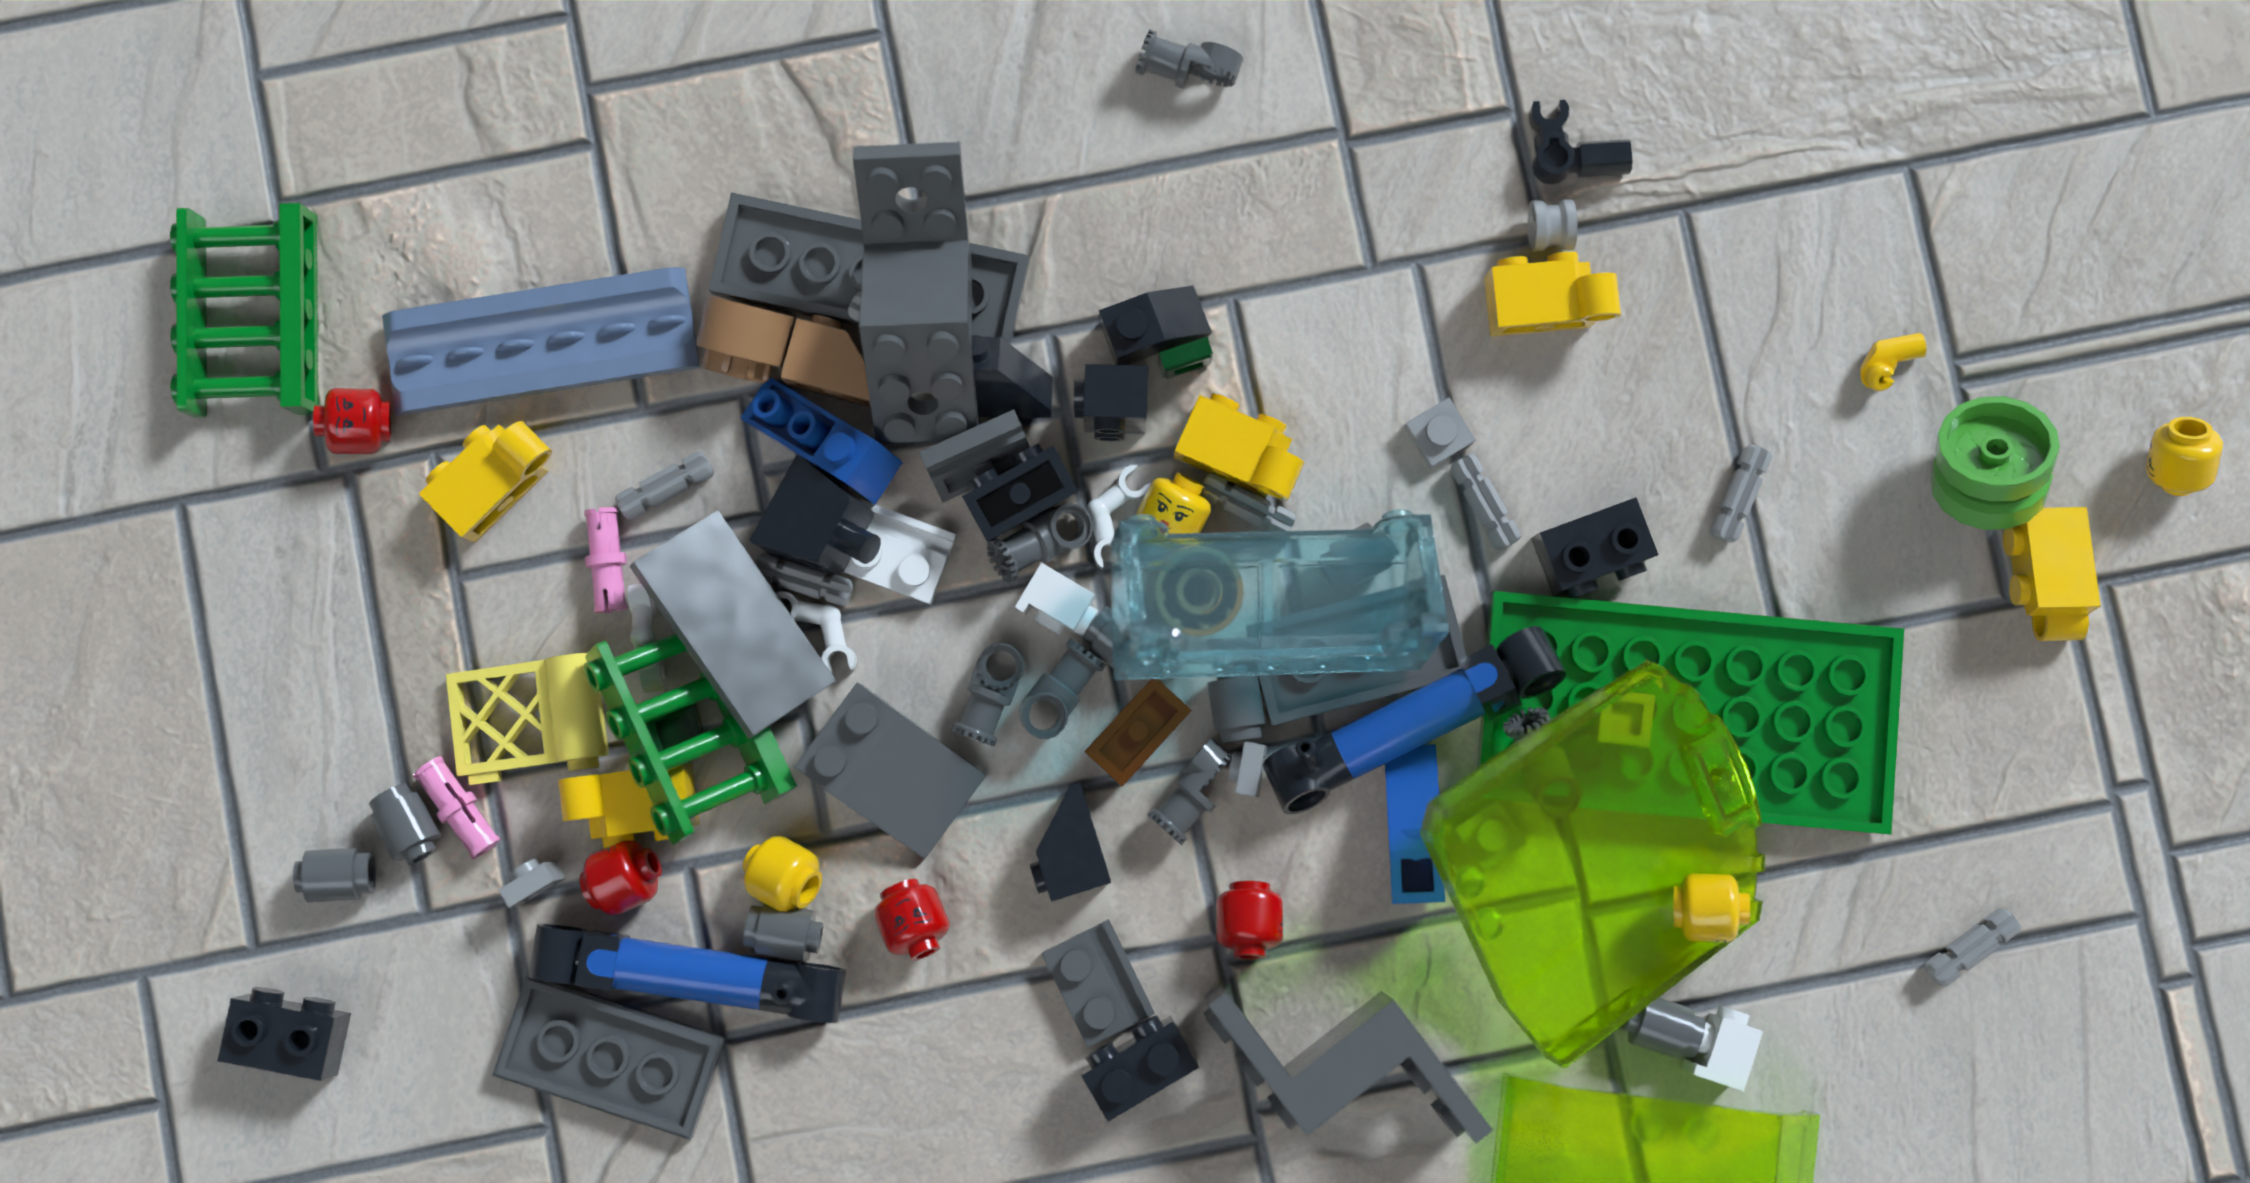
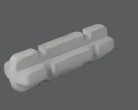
(664, 485)
(1740, 493)
(1485, 502)
(1246, 504)
(805, 580)
(1972, 947)

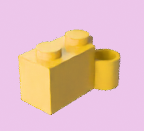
(1548, 295)
(1239, 447)
(486, 478)
(2054, 572)
(617, 804)

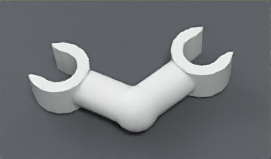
(1104, 505)
(830, 620)
(642, 633)

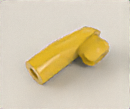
(1885, 356)

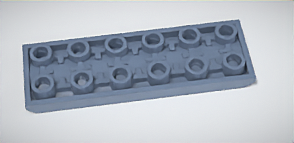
(540, 340)

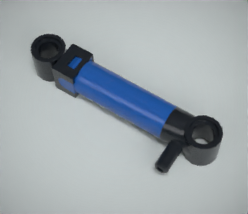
(1485, 685)
(685, 972)

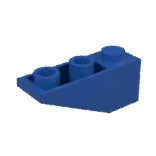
(822, 440)
(1409, 788)

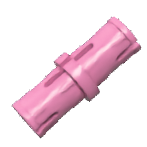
(605, 560)
(456, 807)

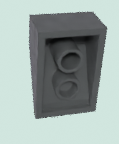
(890, 770)

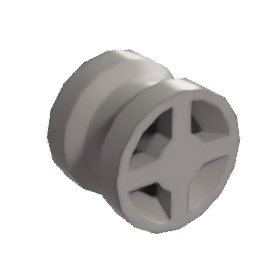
(1552, 225)

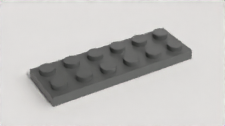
(815, 265)

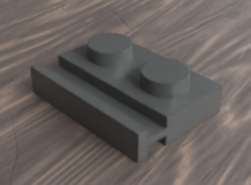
(973, 453)
(1098, 983)

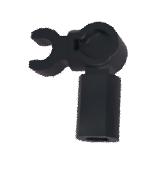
(1557, 158)

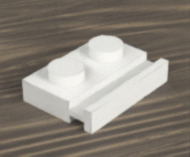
(909, 555)

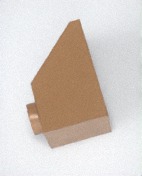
(825, 361)

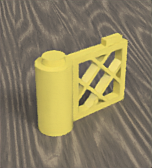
(569, 718)

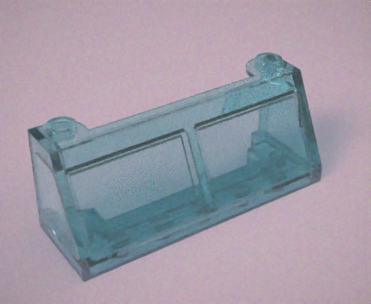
(1275, 600)

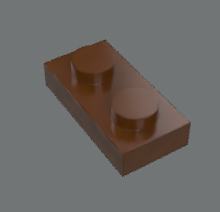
(1138, 731)

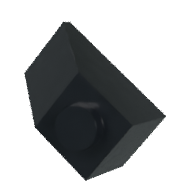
(1153, 323)
(1009, 381)
(1070, 851)

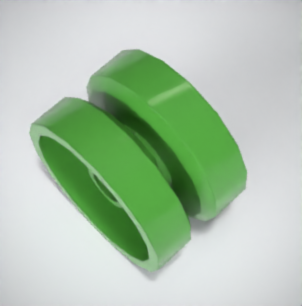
(1994, 462)

